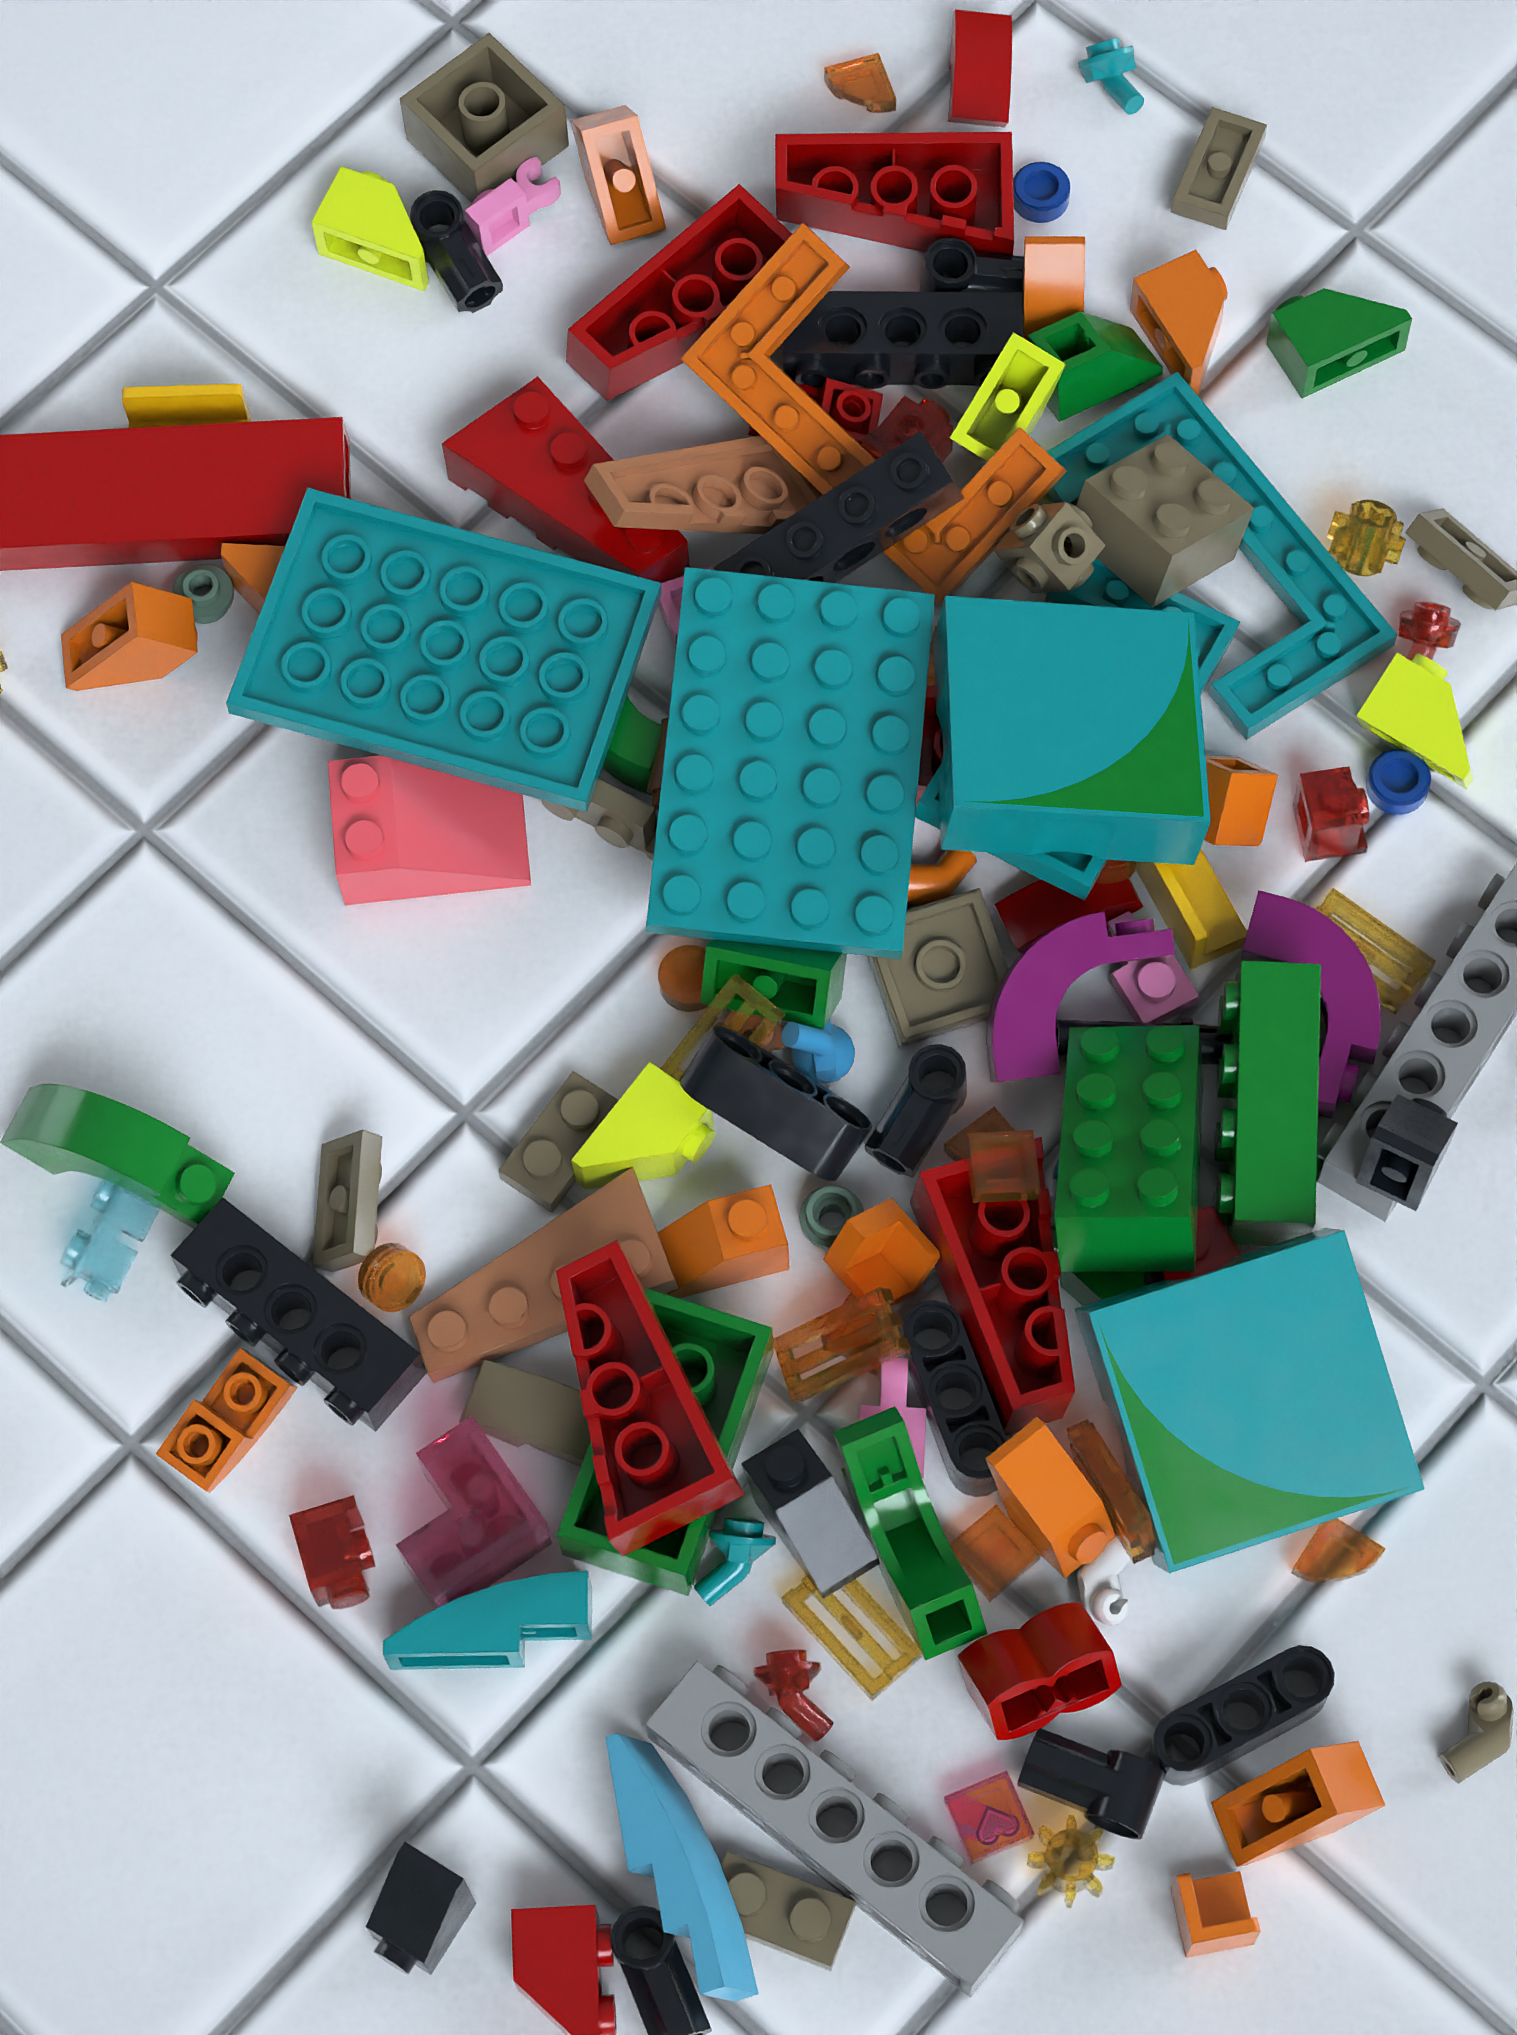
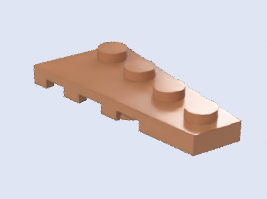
(702, 488)
(518, 1293)

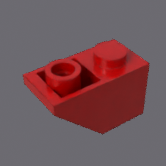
(560, 1964)

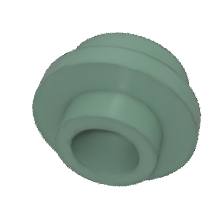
(213, 605)
(822, 1201)

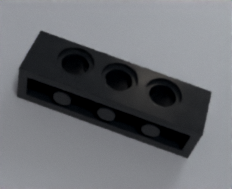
(883, 317)
(854, 518)
(232, 1243)

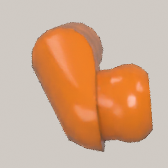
(940, 880)

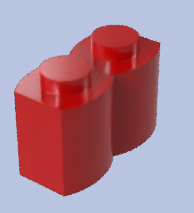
(1040, 1670)

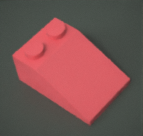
(422, 832)

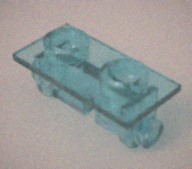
(98, 1254)

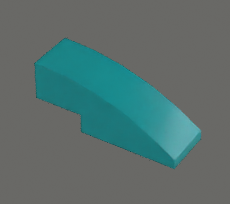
(494, 1623)

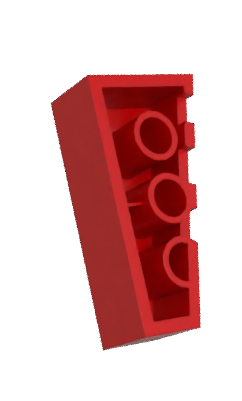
(900, 186)
(674, 296)
(532, 466)
(1004, 1287)
(643, 1418)

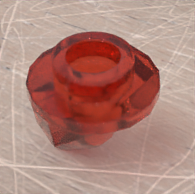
(1428, 628)
(787, 1677)

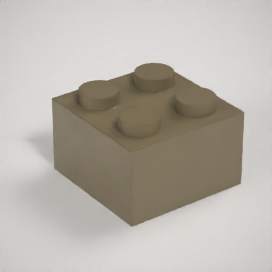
(483, 118)
(1163, 519)

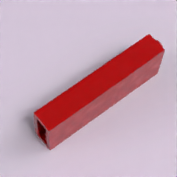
(161, 490)

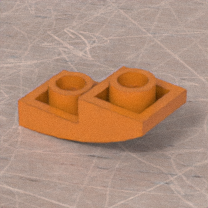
(1052, 280)
(227, 1422)

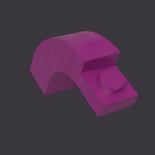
(1348, 994)
(1027, 1000)

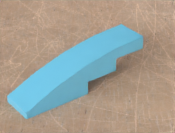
(670, 1845)

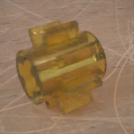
(1366, 537)
(1086, 1851)

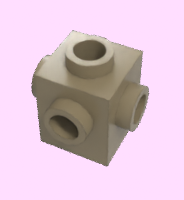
(1050, 547)

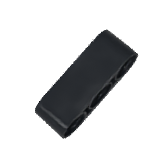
(775, 1103)
(950, 1368)
(1258, 1687)

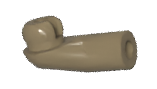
(1488, 1732)

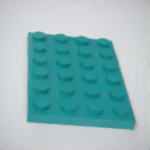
(445, 649)
(791, 764)

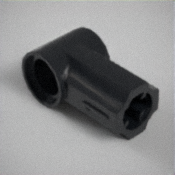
(454, 252)
(973, 269)
(917, 1113)
(1110, 1788)
(661, 1983)

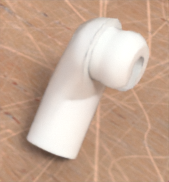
(1101, 1588)

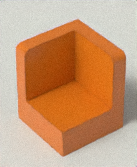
(1238, 800)
(882, 1251)
(1213, 1913)

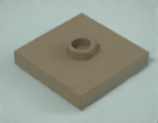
(945, 969)

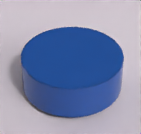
(1041, 192)
(1398, 782)

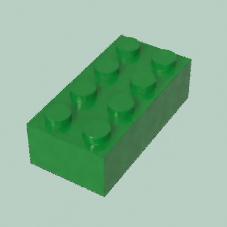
(1272, 1102)
(1130, 1149)
(726, 1369)

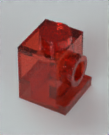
(909, 419)
(1330, 814)
(334, 1553)

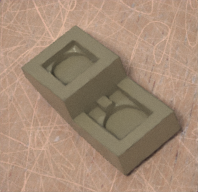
(528, 1411)

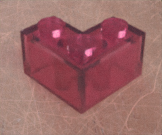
(486, 1524)

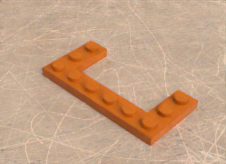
(737, 366)

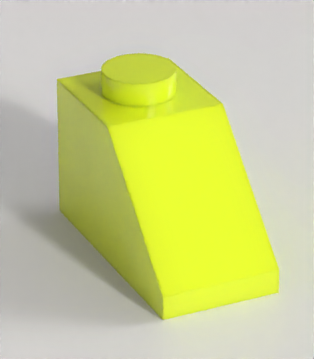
(369, 228)
(1009, 397)
(1419, 714)
(649, 1129)

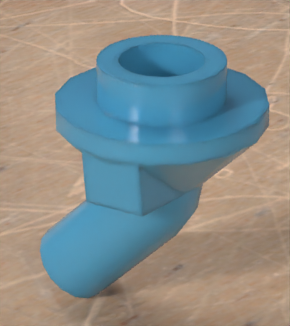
(819, 1052)

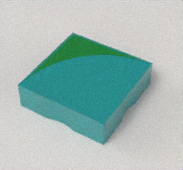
(1070, 730)
(1251, 1398)

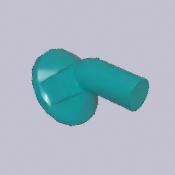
(1107, 63)
(741, 1544)

